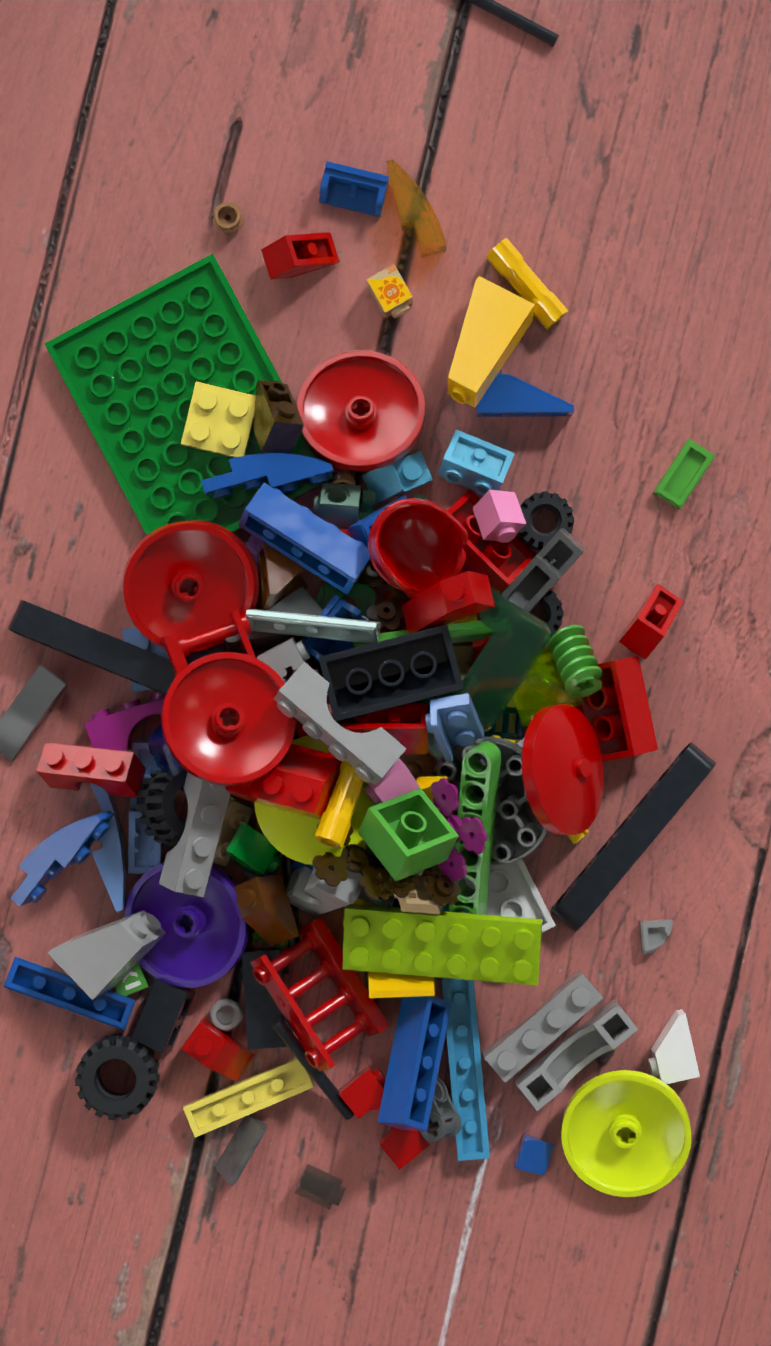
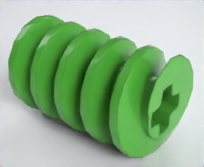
(575, 661)

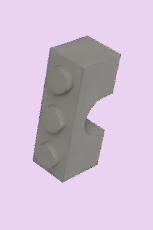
(317, 897)

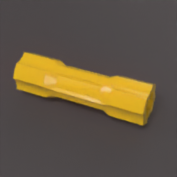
(511, 265)
(337, 817)

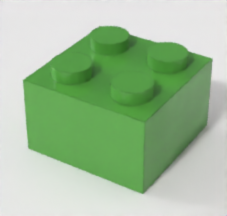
(408, 834)

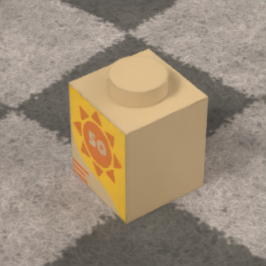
(390, 292)

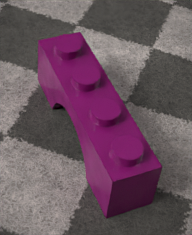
(116, 729)

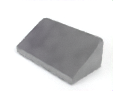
(240, 1148)

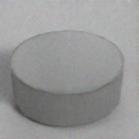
(226, 1014)

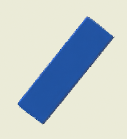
(64, 993)

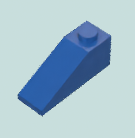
(516, 398)

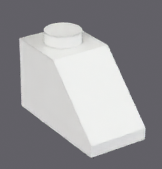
(674, 1052)

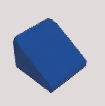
(533, 1155)

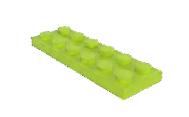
(442, 944)

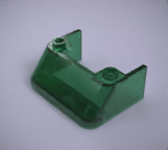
(505, 659)

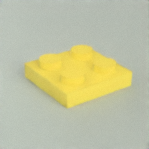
(219, 420)

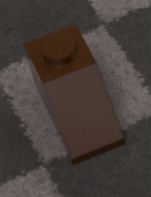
(276, 574)
(267, 908)

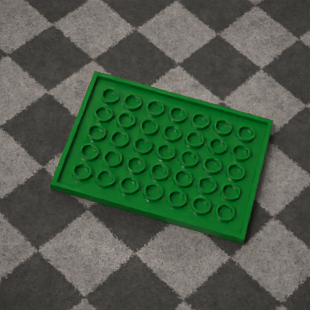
(136, 383)

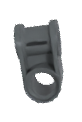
(442, 1110)

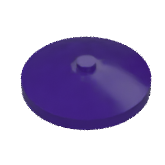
(202, 933)

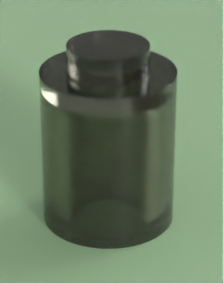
(320, 1187)

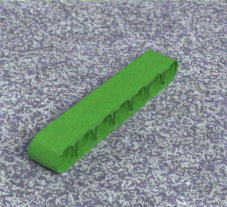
(485, 809)

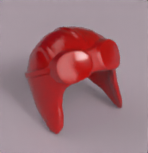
(416, 545)

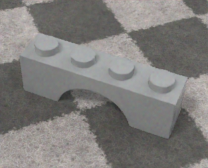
(306, 700)
(191, 860)
(544, 1026)
(557, 1067)

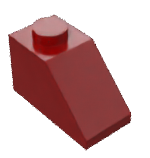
(299, 254)
(651, 622)
(217, 1050)

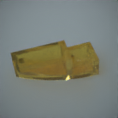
(415, 211)

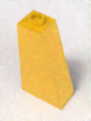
(487, 339)

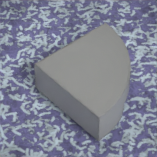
(654, 934)

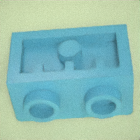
(475, 463)

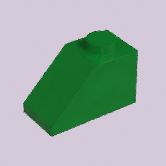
(253, 852)

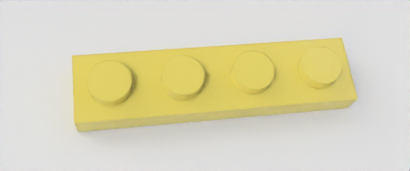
(247, 1097)

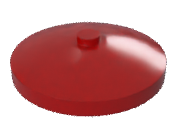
(361, 410)
(186, 581)
(224, 719)
(562, 769)

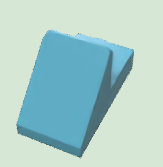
(398, 477)

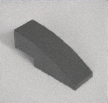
(545, 570)
(29, 710)

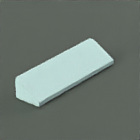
(313, 626)

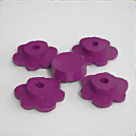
(469, 830)

